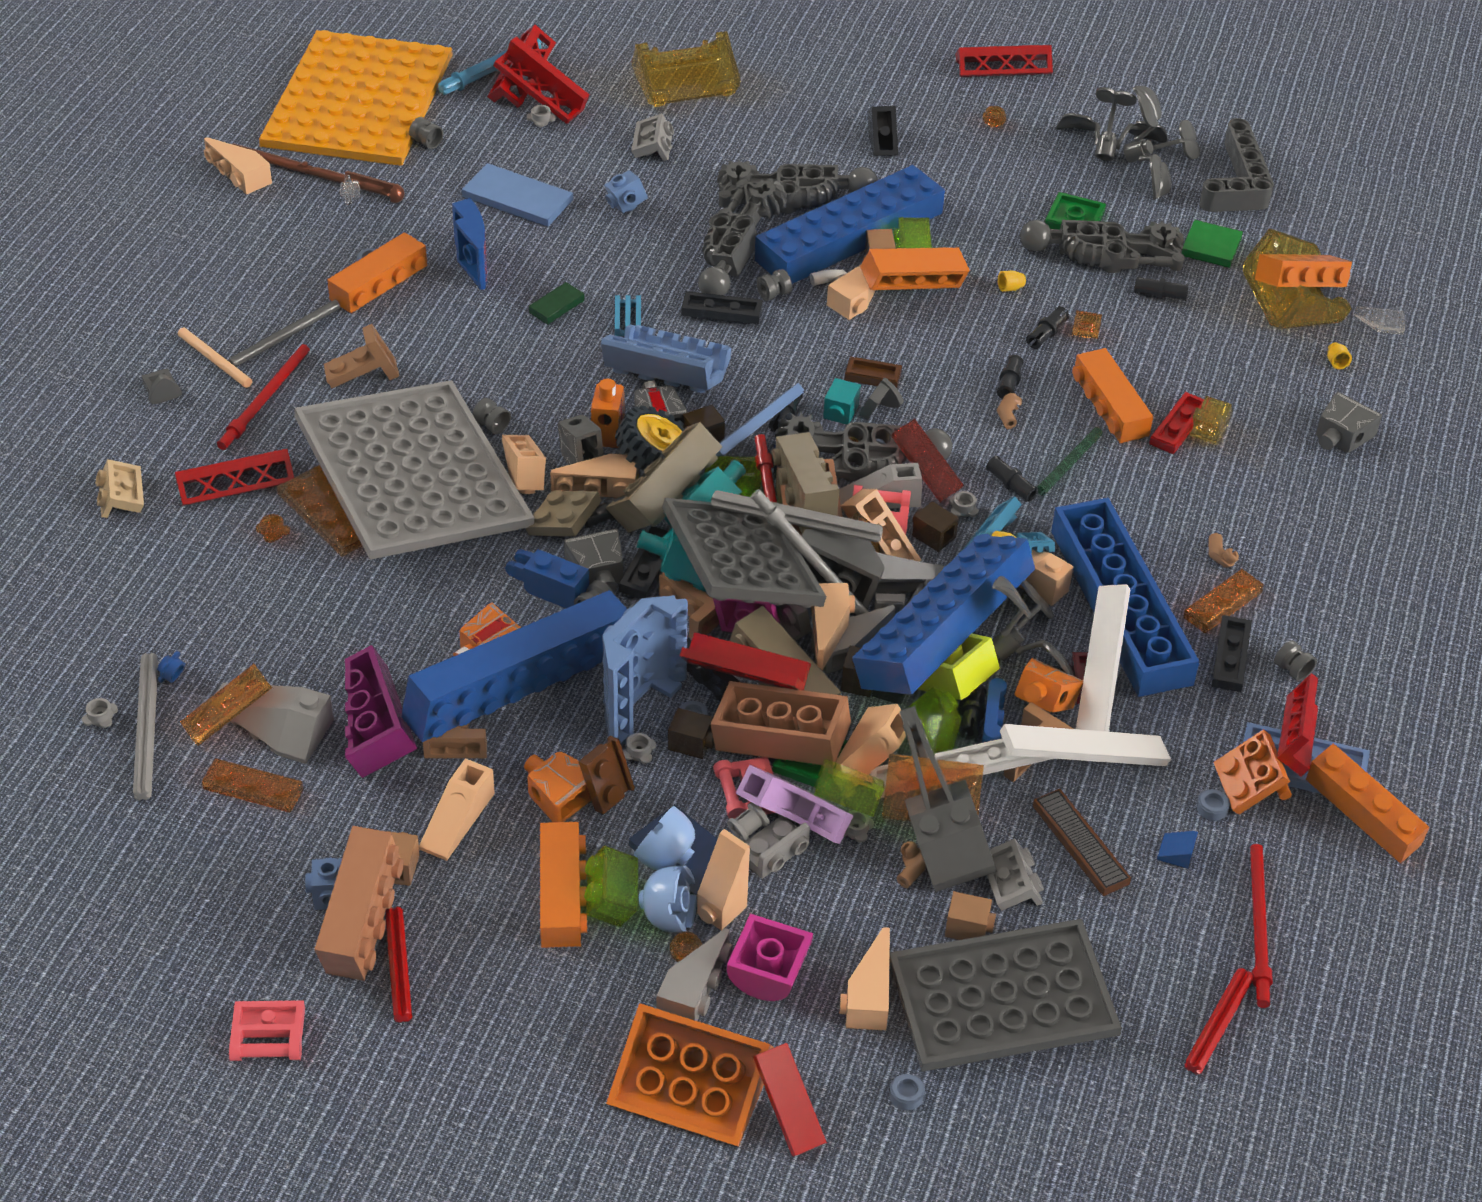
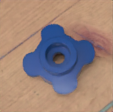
(170, 668)

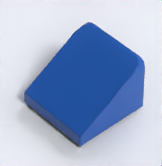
(1177, 848)

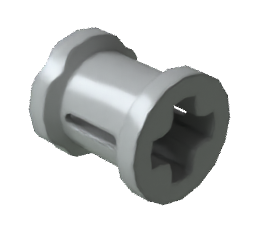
(748, 822)

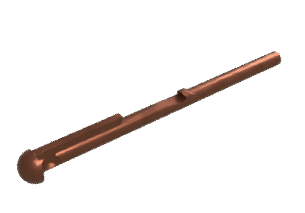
(366, 183)

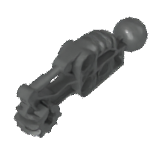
(804, 183)
(733, 235)
(1108, 243)
(867, 452)

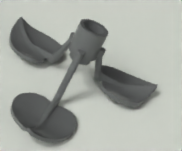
(1107, 141)
(1142, 148)
(1010, 638)

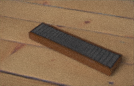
(1081, 842)

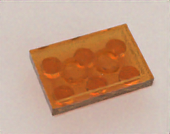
(903, 782)

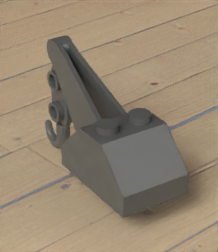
(865, 569)
(944, 819)

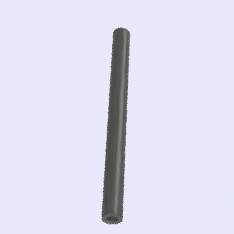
(284, 333)

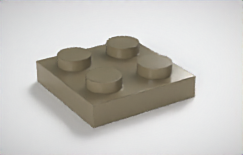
(564, 513)

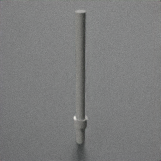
(775, 516)

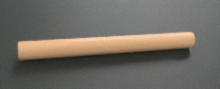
(214, 357)

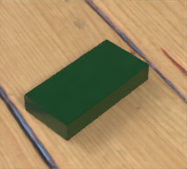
(556, 303)

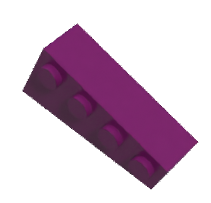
(374, 713)

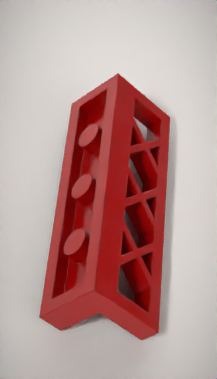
(1004, 54)
(546, 78)
(503, 83)
(231, 467)
(746, 662)
(1299, 726)

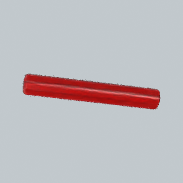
(398, 964)
(1218, 1021)

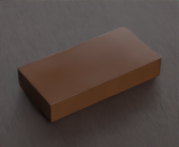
(871, 371)

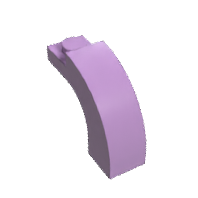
(794, 803)

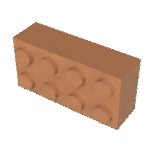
(781, 723)
(359, 903)

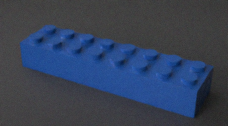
(840, 226)
(1103, 554)
(942, 615)
(509, 667)

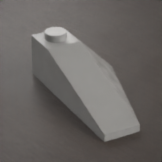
(288, 720)

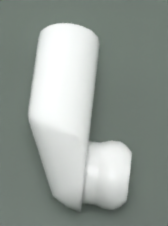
(826, 276)

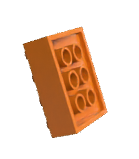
(688, 1075)

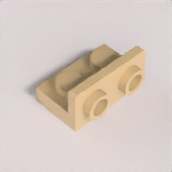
(119, 487)

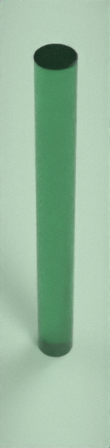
(1069, 461)

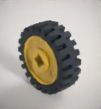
(646, 435)

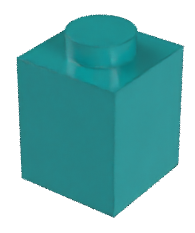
(841, 401)

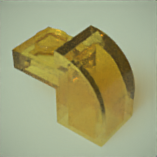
(1211, 420)

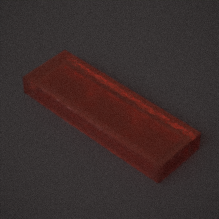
(932, 465)

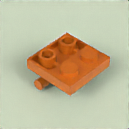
(1252, 772)

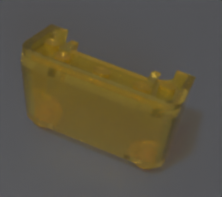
(686, 72)
(1291, 305)

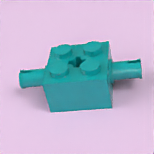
(711, 482)
(674, 558)

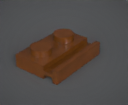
(606, 775)

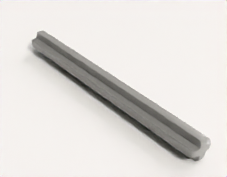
(801, 517)
(145, 727)

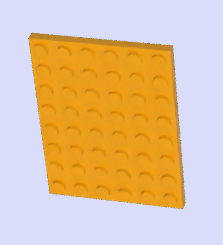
(356, 97)

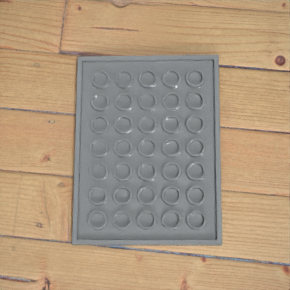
(412, 469)

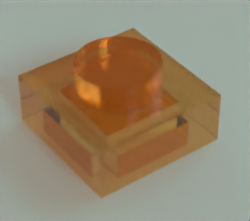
(1087, 324)

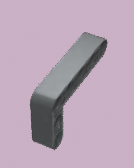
(1253, 182)

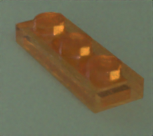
(1223, 600)
(226, 704)
(252, 785)

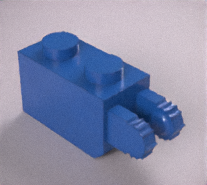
(549, 576)

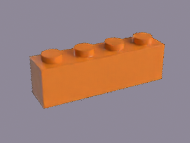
(914, 268)
(1303, 270)
(377, 272)
(1112, 395)
(1367, 803)
(560, 884)

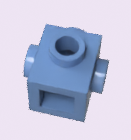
(625, 191)
(322, 880)

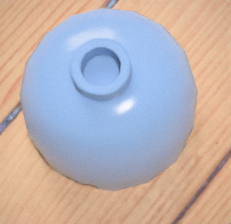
(668, 842)
(668, 899)

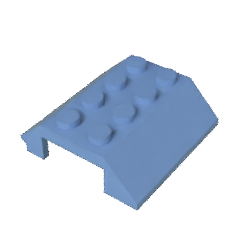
(666, 357)
(642, 654)

